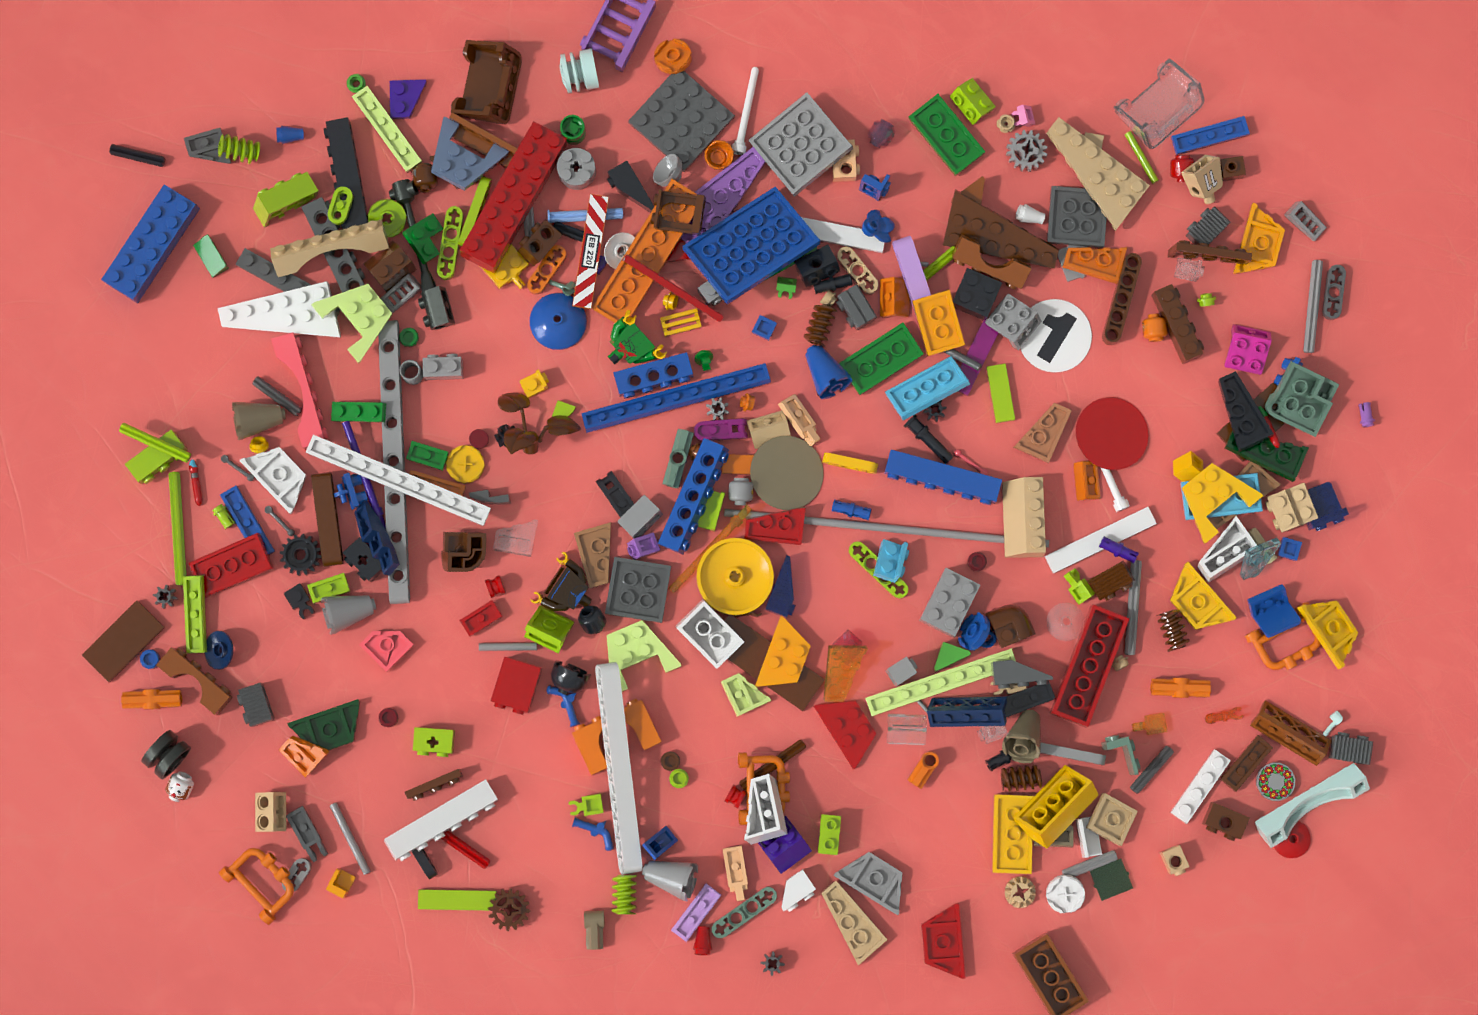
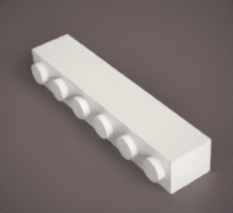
(440, 820)

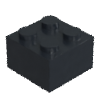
(976, 294)

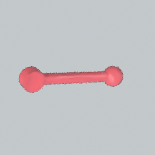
(957, 453)

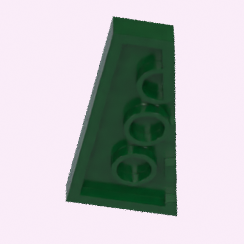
(1282, 461)

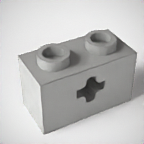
(902, 671)

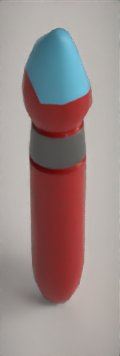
(195, 482)

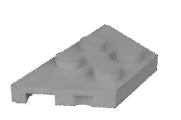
(874, 879)

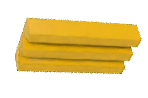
(676, 323)

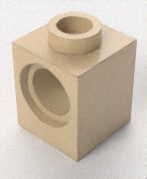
(1168, 854)

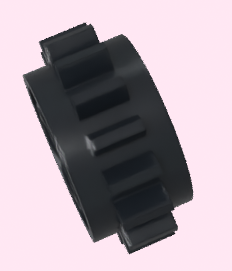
(290, 555)

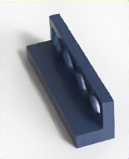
(966, 714)

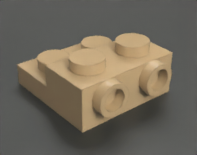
(1291, 508)

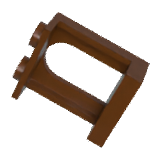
(669, 197)

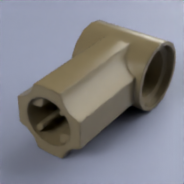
(594, 929)

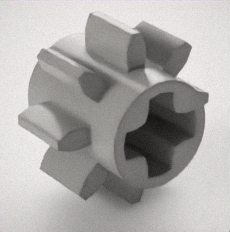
(714, 404)

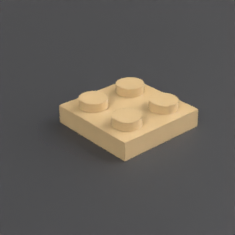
(1112, 819)

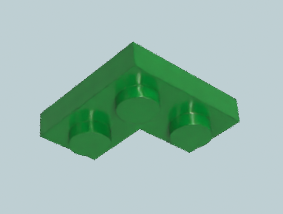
(419, 238)

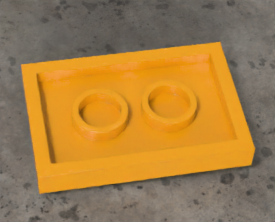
(938, 322)

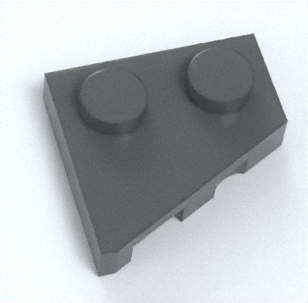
(206, 146)

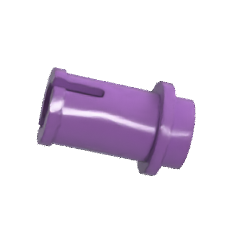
(1366, 415)

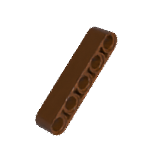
(1116, 306)
(327, 519)

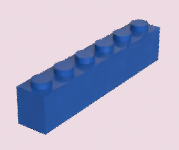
(942, 476)

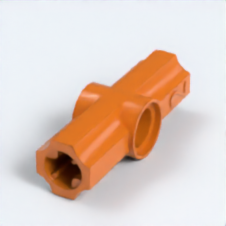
(1180, 687)
(151, 699)

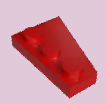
(777, 527)

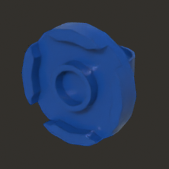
(975, 631)

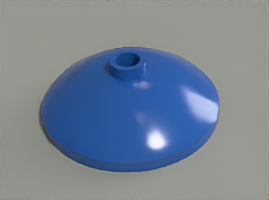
(557, 334)

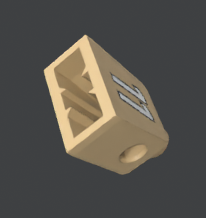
(1204, 178)

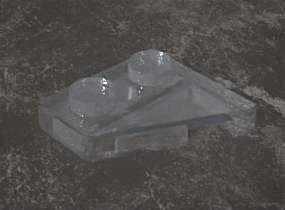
(517, 539)

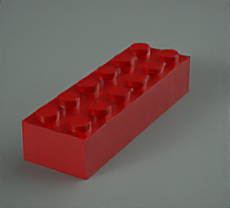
(1089, 666)

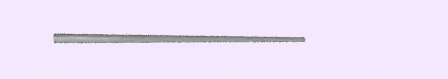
(888, 528)

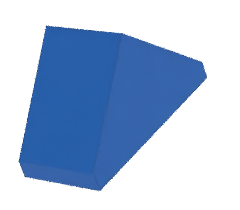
(660, 842)

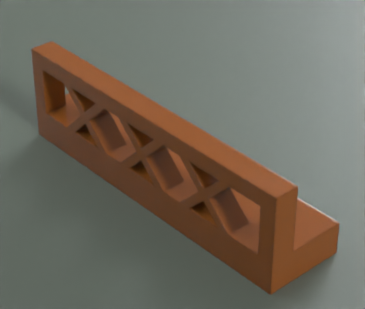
(480, 139)
(1290, 735)

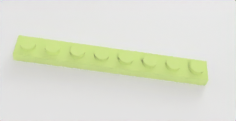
(935, 683)

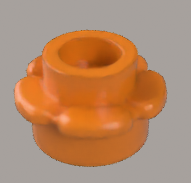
(747, 402)

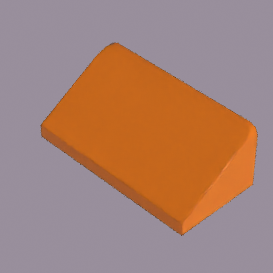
(1086, 481)

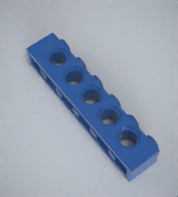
(691, 486)

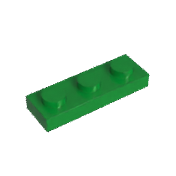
(358, 412)

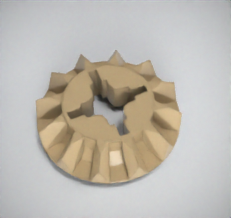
(1011, 889)

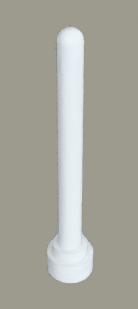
(739, 145)
(1120, 502)

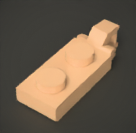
(800, 419)
(735, 871)

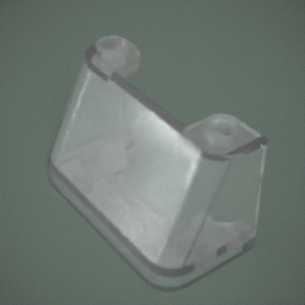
(1162, 105)

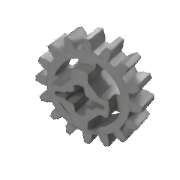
(1033, 151)

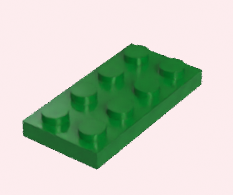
(946, 134)
(881, 358)

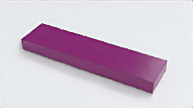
(978, 351)

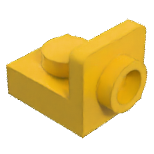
(534, 384)

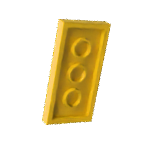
(1010, 842)

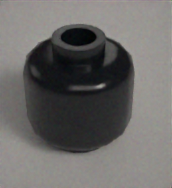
(592, 619)

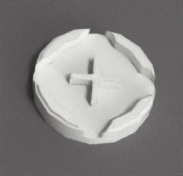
(1065, 894)

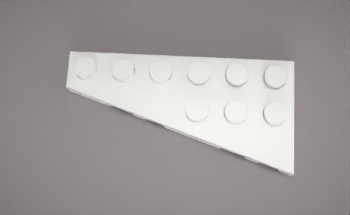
(284, 312)

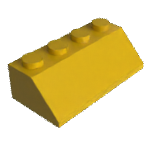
(1056, 806)

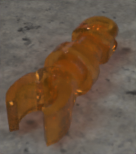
(1212, 718)

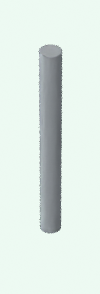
(349, 837)

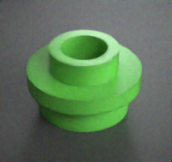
(355, 77)

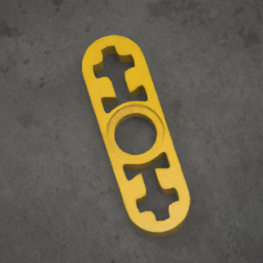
(850, 463)

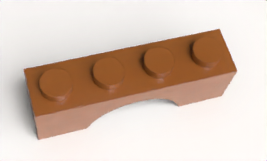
(1013, 272)
(213, 696)

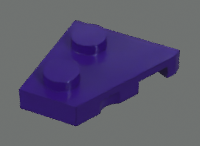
(404, 97)

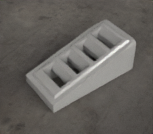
(1295, 219)
(403, 282)

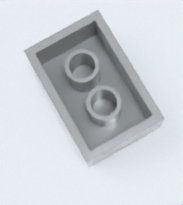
(949, 602)

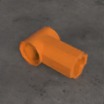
(922, 771)

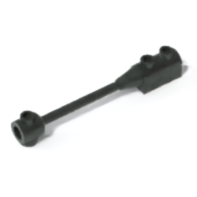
(434, 297)

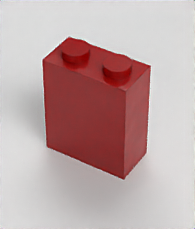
(516, 685)

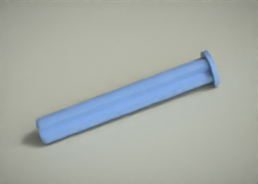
(580, 215)

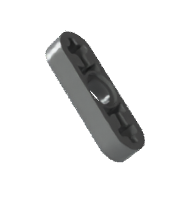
(1331, 278)

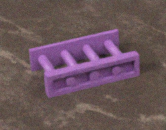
(629, 42)

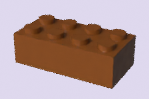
(1050, 976)

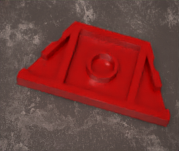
(848, 728)
(944, 942)

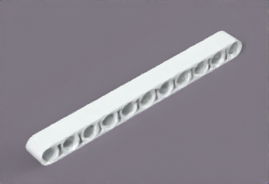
(618, 768)

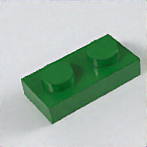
(427, 455)

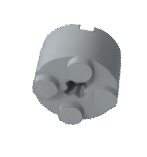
(567, 163)

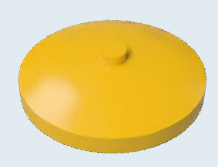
(735, 576)

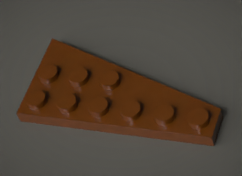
(995, 233)

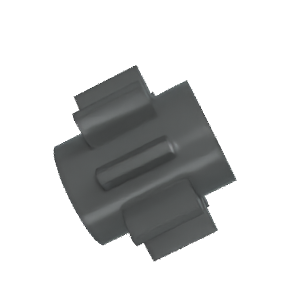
(160, 596)
(778, 963)

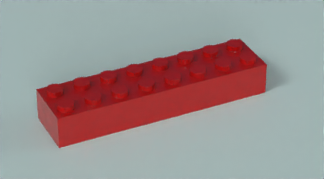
(513, 197)

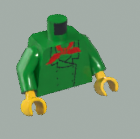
(632, 343)

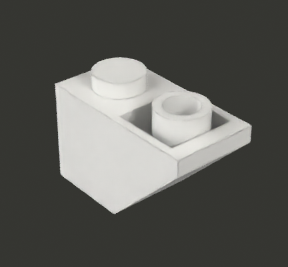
(797, 888)

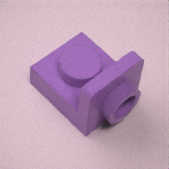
(643, 546)

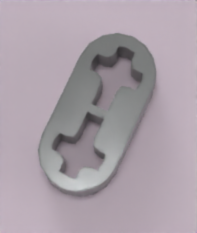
(302, 875)

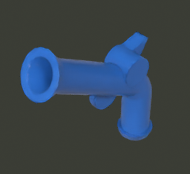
(566, 703)
(595, 830)

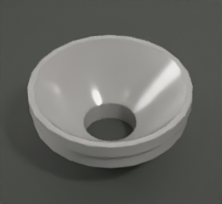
(668, 168)

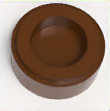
(670, 761)

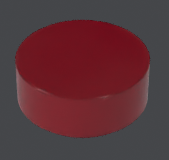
(478, 439)
(388, 717)

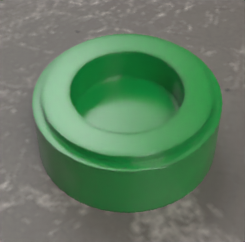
(409, 337)

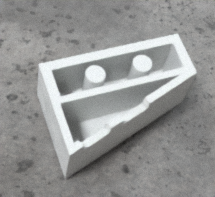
(1226, 551)

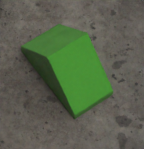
(948, 655)

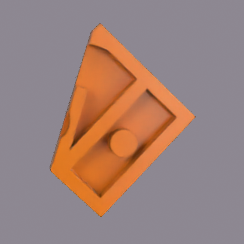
(303, 754)

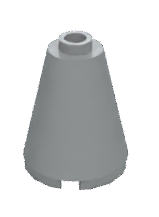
(346, 610)
(672, 877)

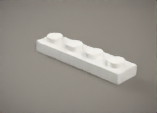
(1200, 786)

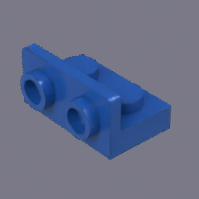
(872, 187)

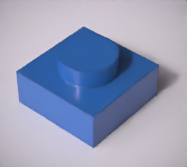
(764, 327)
(1289, 549)

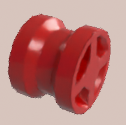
(495, 586)
(735, 796)

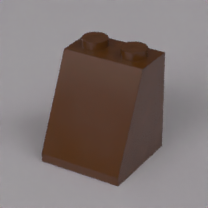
(390, 266)

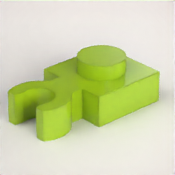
(590, 805)

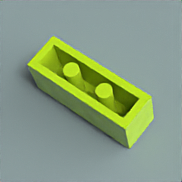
(152, 461)

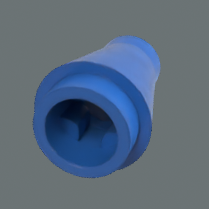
(289, 134)

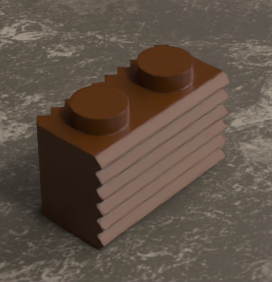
(1111, 581)

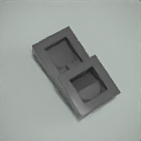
(484, 497)

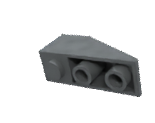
(1012, 672)

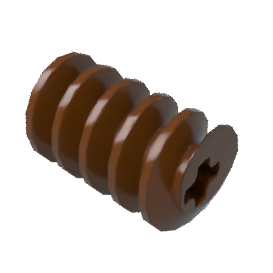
(819, 324)
(1173, 630)
(1021, 777)

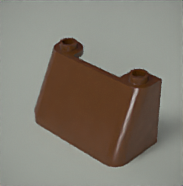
(489, 82)

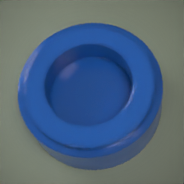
(149, 659)

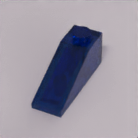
(782, 594)

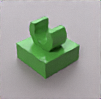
(787, 285)

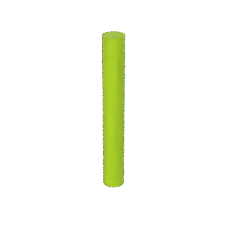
(1141, 157)

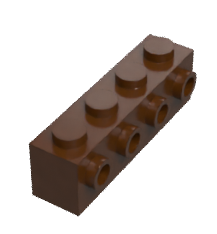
(1178, 326)

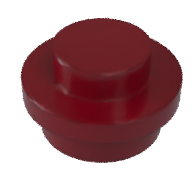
(977, 561)

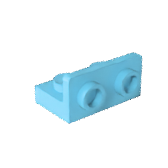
(891, 560)

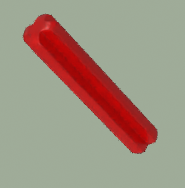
(466, 850)

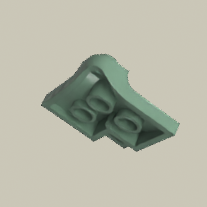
(1302, 399)

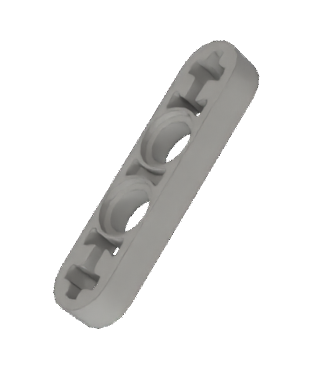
(1073, 754)

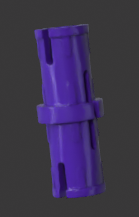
(1118, 549)

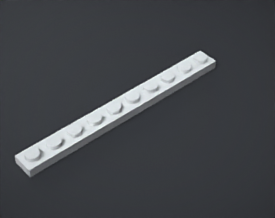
(398, 480)

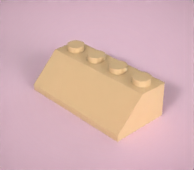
(1024, 517)

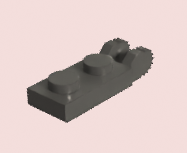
(306, 832)

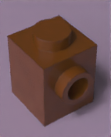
(1232, 168)

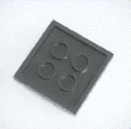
(1075, 218)
(638, 589)

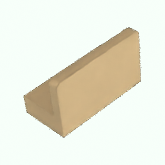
(768, 427)

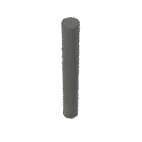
(964, 359)

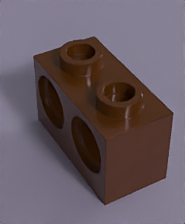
(541, 244)

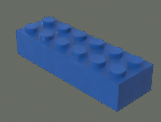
(150, 243)

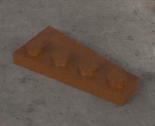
(1208, 253)

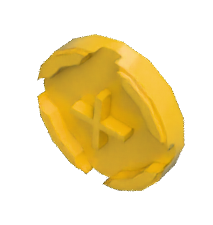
(465, 464)

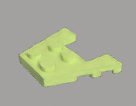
(363, 310)
(635, 645)

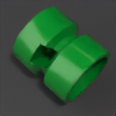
(573, 129)

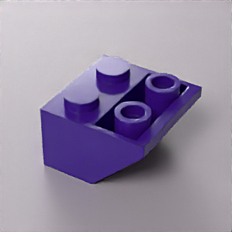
(786, 849)

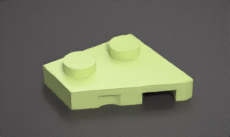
(743, 694)

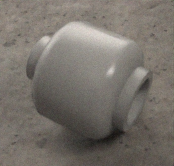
(740, 491)

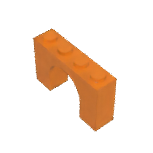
(588, 736)

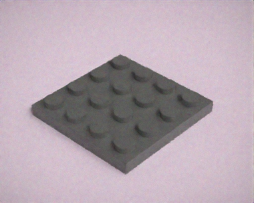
(681, 118)

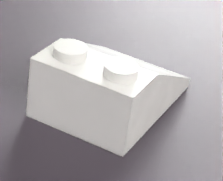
(709, 634)

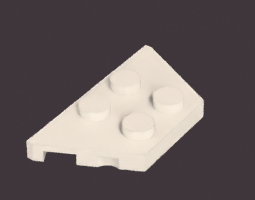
(278, 475)

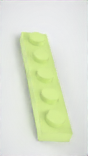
(387, 129)

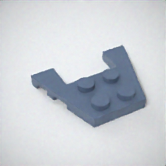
(459, 164)

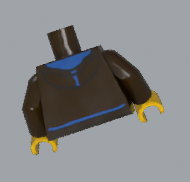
(566, 588)

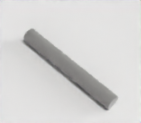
(507, 646)

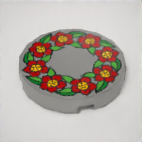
(1275, 781)

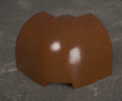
(463, 551)
(1010, 624)

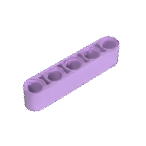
(911, 268)

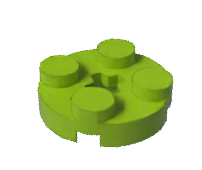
(389, 207)

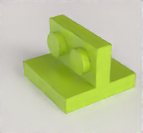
(548, 629)

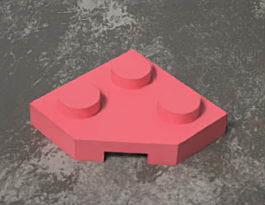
(386, 647)

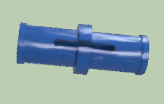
(851, 509)

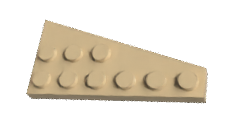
(1102, 176)

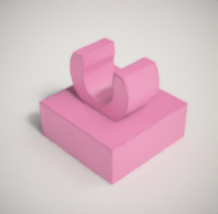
(1025, 116)

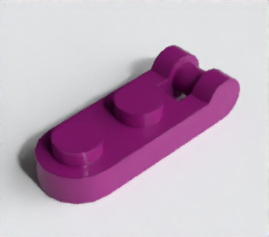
(720, 429)

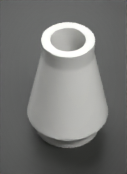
(1029, 215)

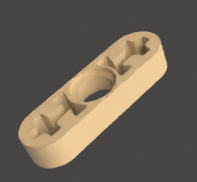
(870, 278)

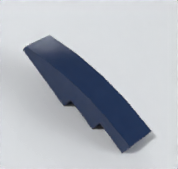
(375, 534)

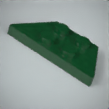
(330, 727)

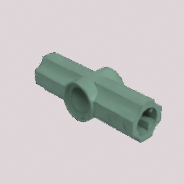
(675, 470)

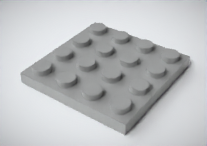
(800, 144)

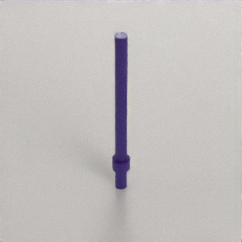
(366, 482)

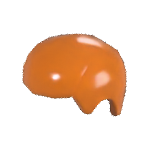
(719, 155)

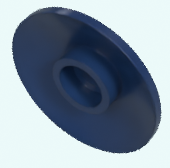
(219, 650)

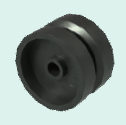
(166, 754)

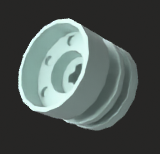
(579, 71)

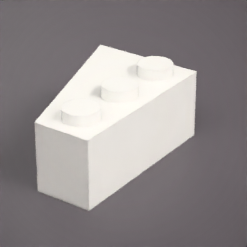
(765, 812)

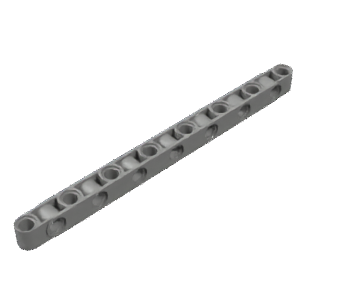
(394, 447)

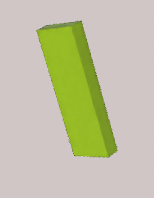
(1000, 393)

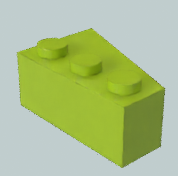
(284, 196)

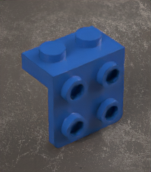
(1273, 611)

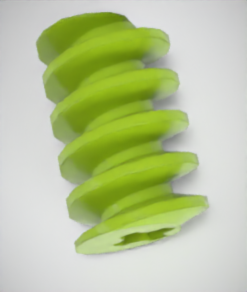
(238, 148)
(624, 894)

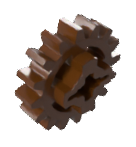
(508, 918)

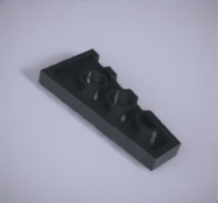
(1244, 416)

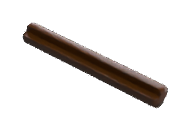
(769, 767)

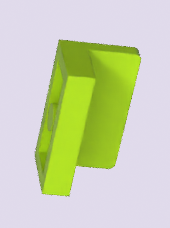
(712, 512)

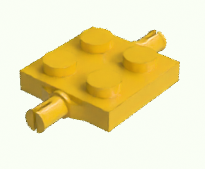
(509, 269)

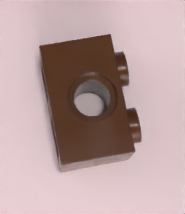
(1236, 826)

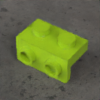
(972, 101)

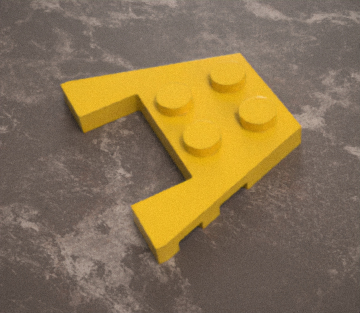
(1209, 491)

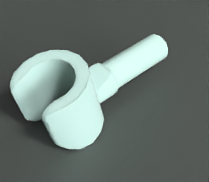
(1336, 717)

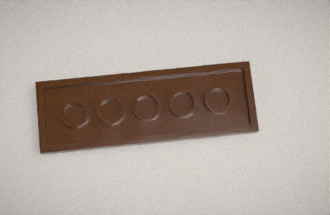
(751, 657)

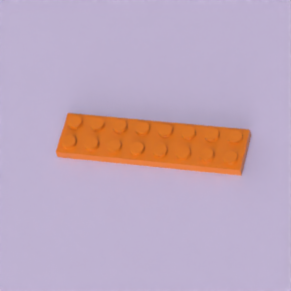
(651, 248)

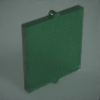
(1111, 879)

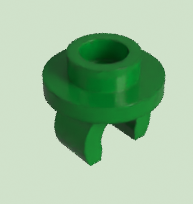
(704, 359)

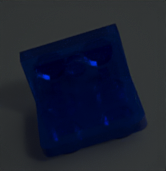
(1326, 506)

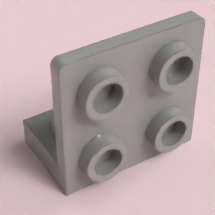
(1014, 321)

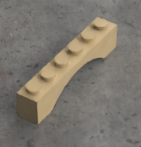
(365, 237)

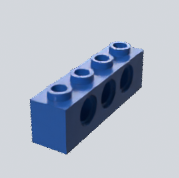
(680, 362)

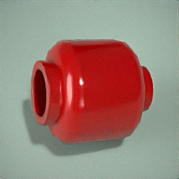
(1179, 164)

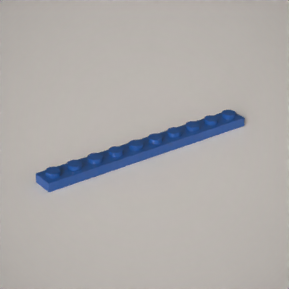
(676, 397)

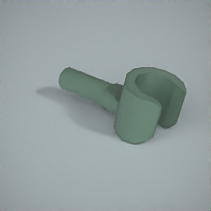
(567, 289)

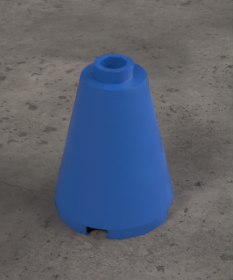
(826, 372)

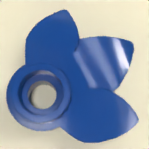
(878, 226)

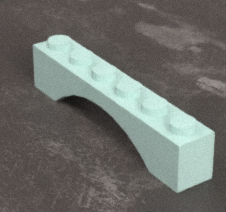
(1343, 785)

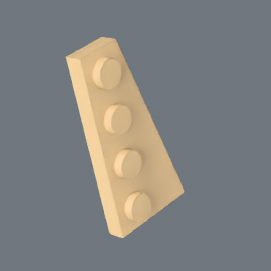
(853, 923)

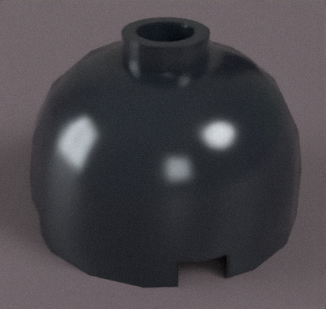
(569, 678)

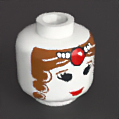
(179, 786)

